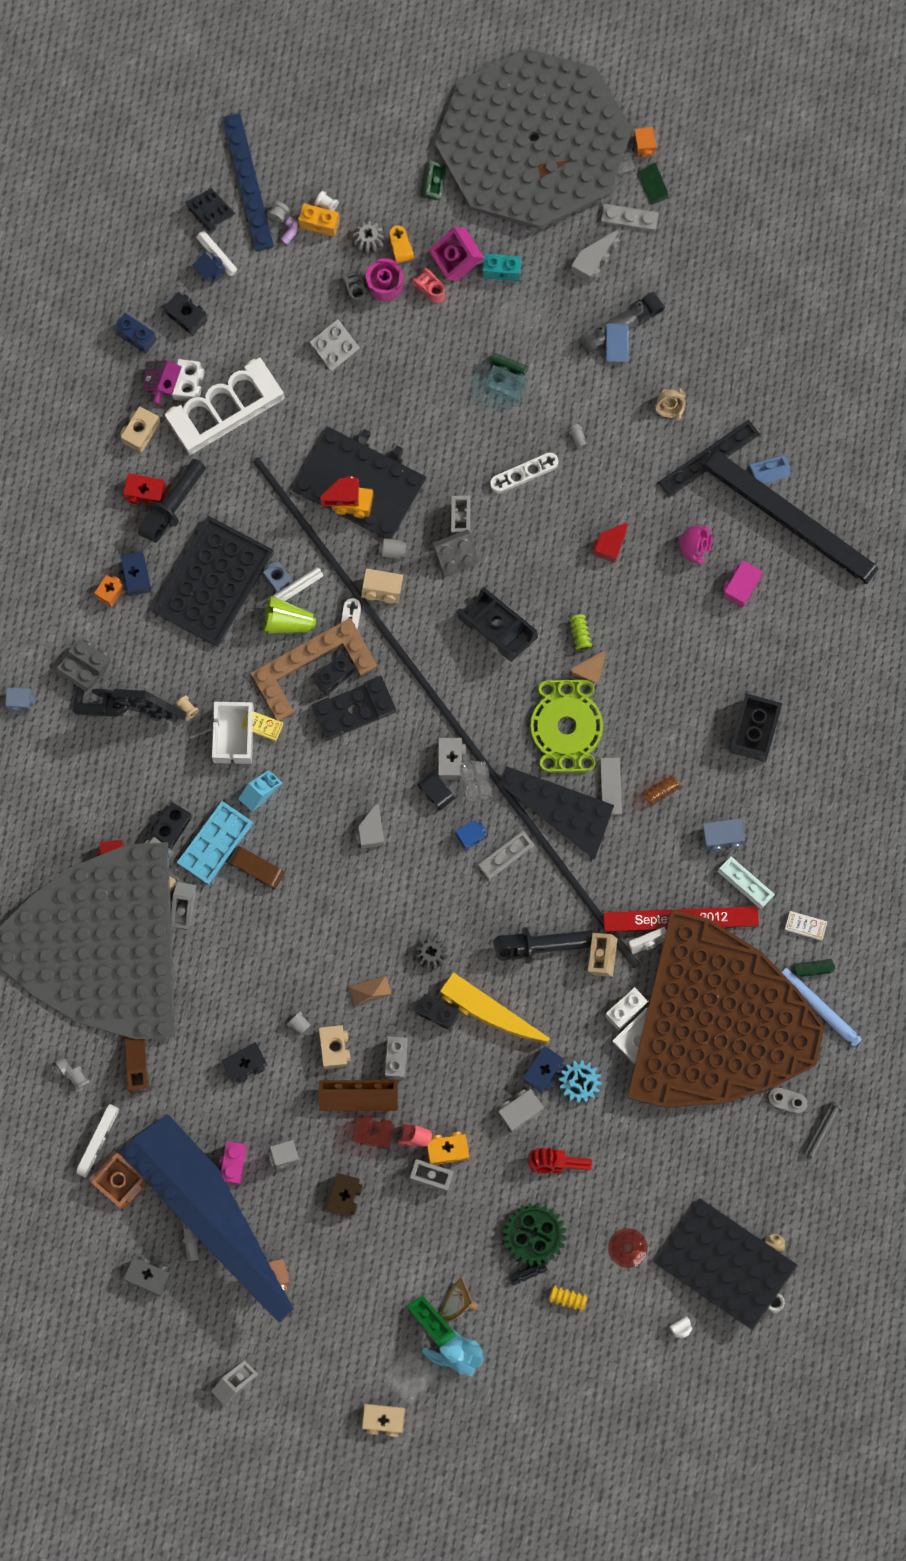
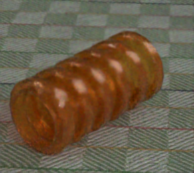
(662, 789)

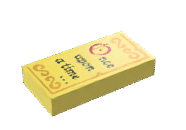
(264, 726)

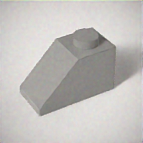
(370, 830)
(183, 905)
(234, 1382)

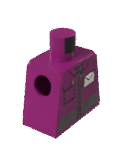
(160, 379)

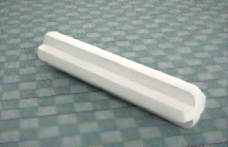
(211, 247)
(299, 584)

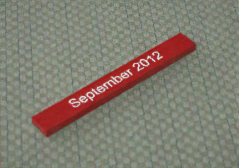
(655, 919)

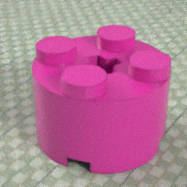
(375, 276)

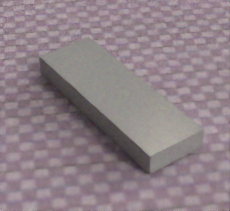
(611, 783)
(506, 855)

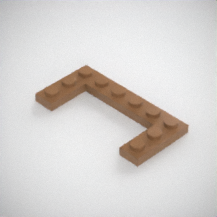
(339, 635)

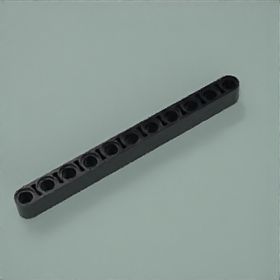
(789, 516)

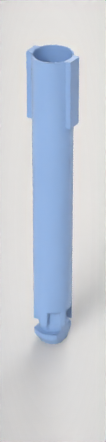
(823, 1010)

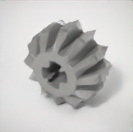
(368, 242)

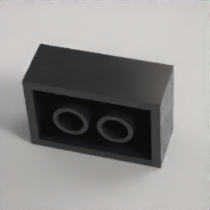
(755, 727)

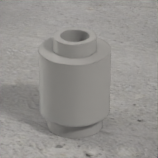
(392, 548)

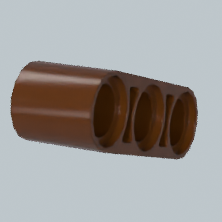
(256, 866)

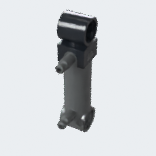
(637, 314)

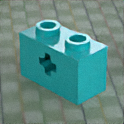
(502, 267)

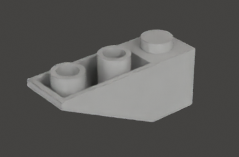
(592, 257)

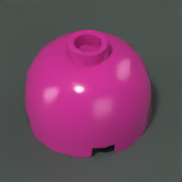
(695, 540)

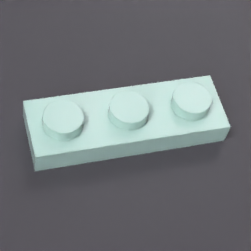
(746, 882)

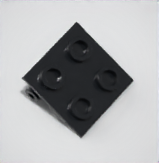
(210, 209)

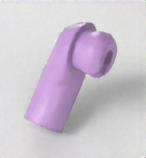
(292, 230)

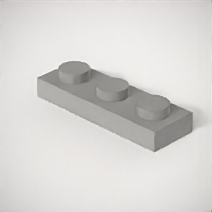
(629, 217)

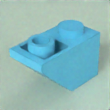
(259, 790)

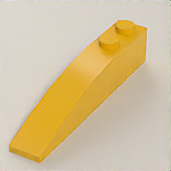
(482, 1007)

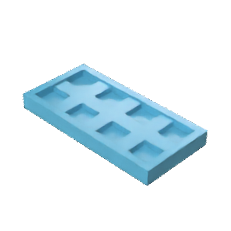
(215, 843)

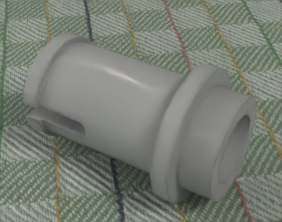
(578, 436)

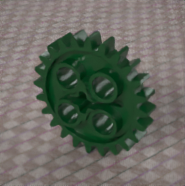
(527, 1251)

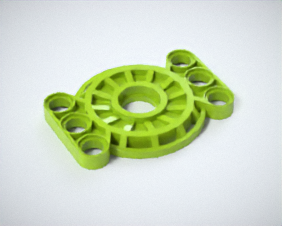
(560, 744)

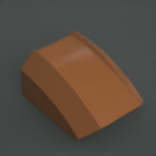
(117, 1180)

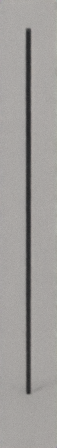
(441, 706)

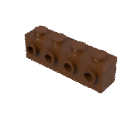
(358, 1095)

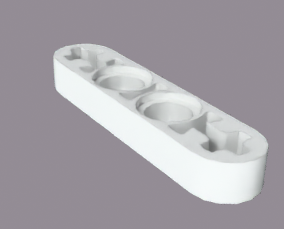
(525, 475)
(97, 1140)

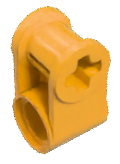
(401, 247)

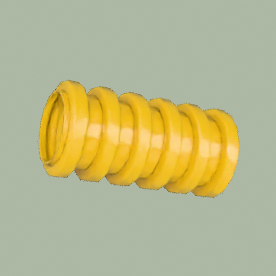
(567, 1298)

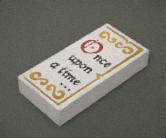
(806, 925)

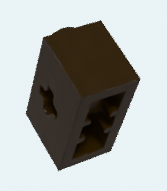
(336, 1204)

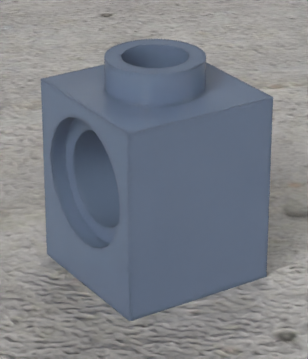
(278, 584)
(19, 699)

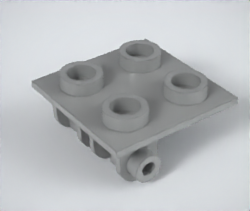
(334, 345)

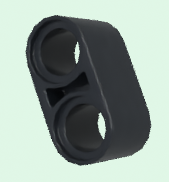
(436, 791)

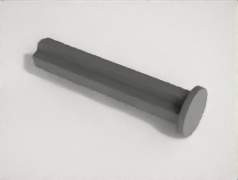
(823, 1129)

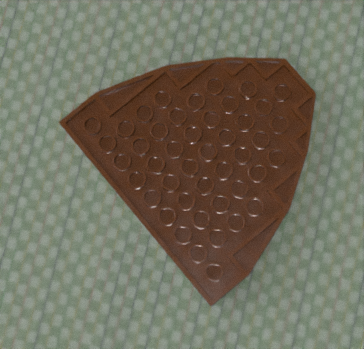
(719, 1021)

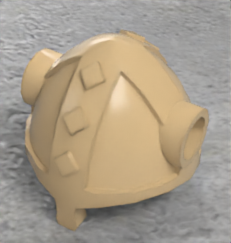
(671, 403)

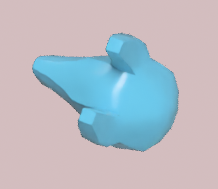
(459, 1354)

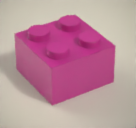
(456, 253)

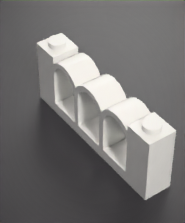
(257, 374)

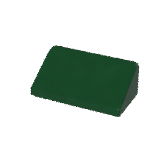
(433, 180)
(653, 183)
(512, 365)
(814, 968)

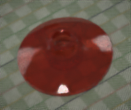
(627, 1258)

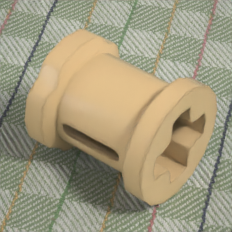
(184, 704)

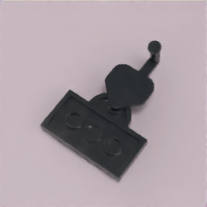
(131, 700)

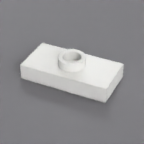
(647, 941)

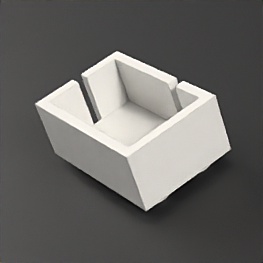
(229, 739)

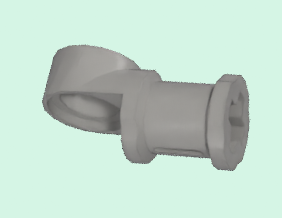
(74, 1075)

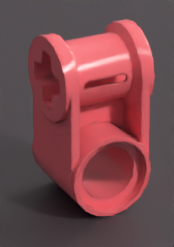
(427, 284)
(414, 1136)

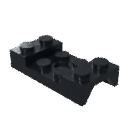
(510, 636)
(371, 699)

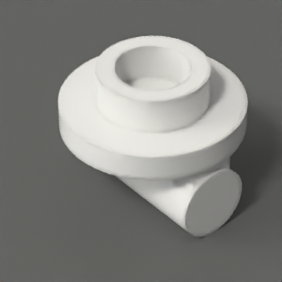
(681, 1328)

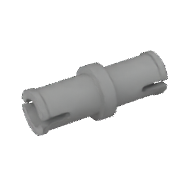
(190, 1244)

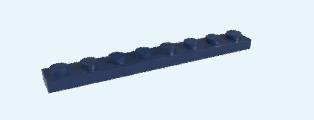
(248, 182)

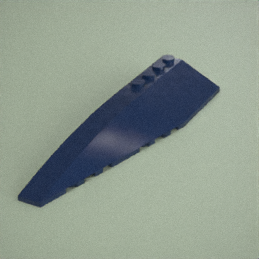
(204, 1203)

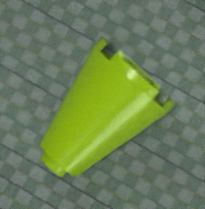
(286, 618)

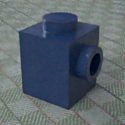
(210, 266)

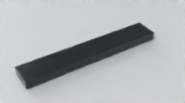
(692, 469)

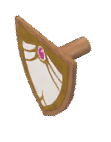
(457, 1302)

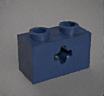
(135, 333)
(137, 563)
(545, 1058)

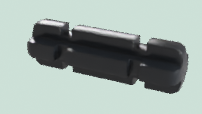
(527, 1273)

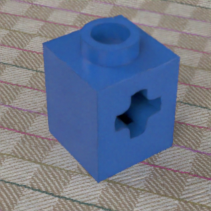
(471, 834)

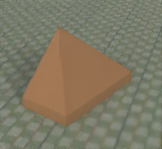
(590, 669)
(370, 990)

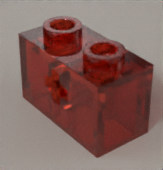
(362, 1135)

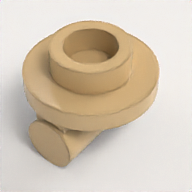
(776, 1242)

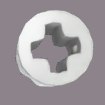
(326, 202)

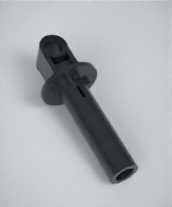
(162, 513)
(524, 945)

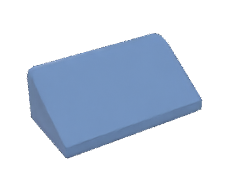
(617, 342)
(771, 469)

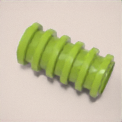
(580, 632)

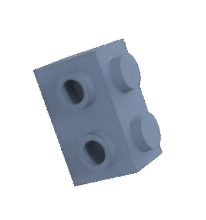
(723, 834)

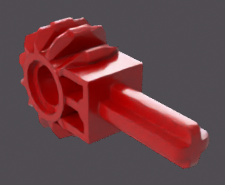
(555, 1161)

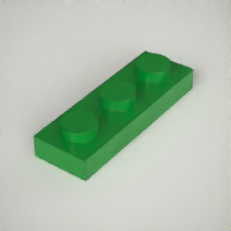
(431, 1321)

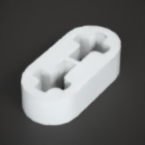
(356, 613)

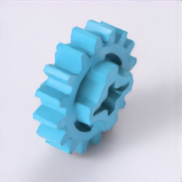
(592, 1077)

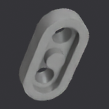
(787, 1101)

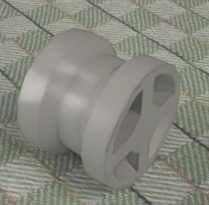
(278, 211)

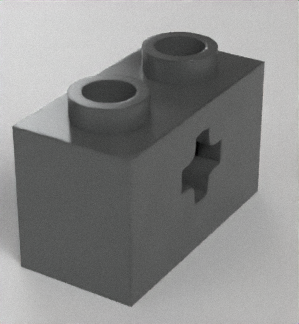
(155, 1284)

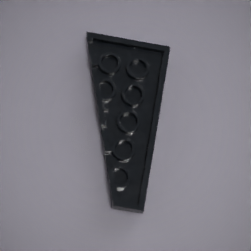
(568, 811)

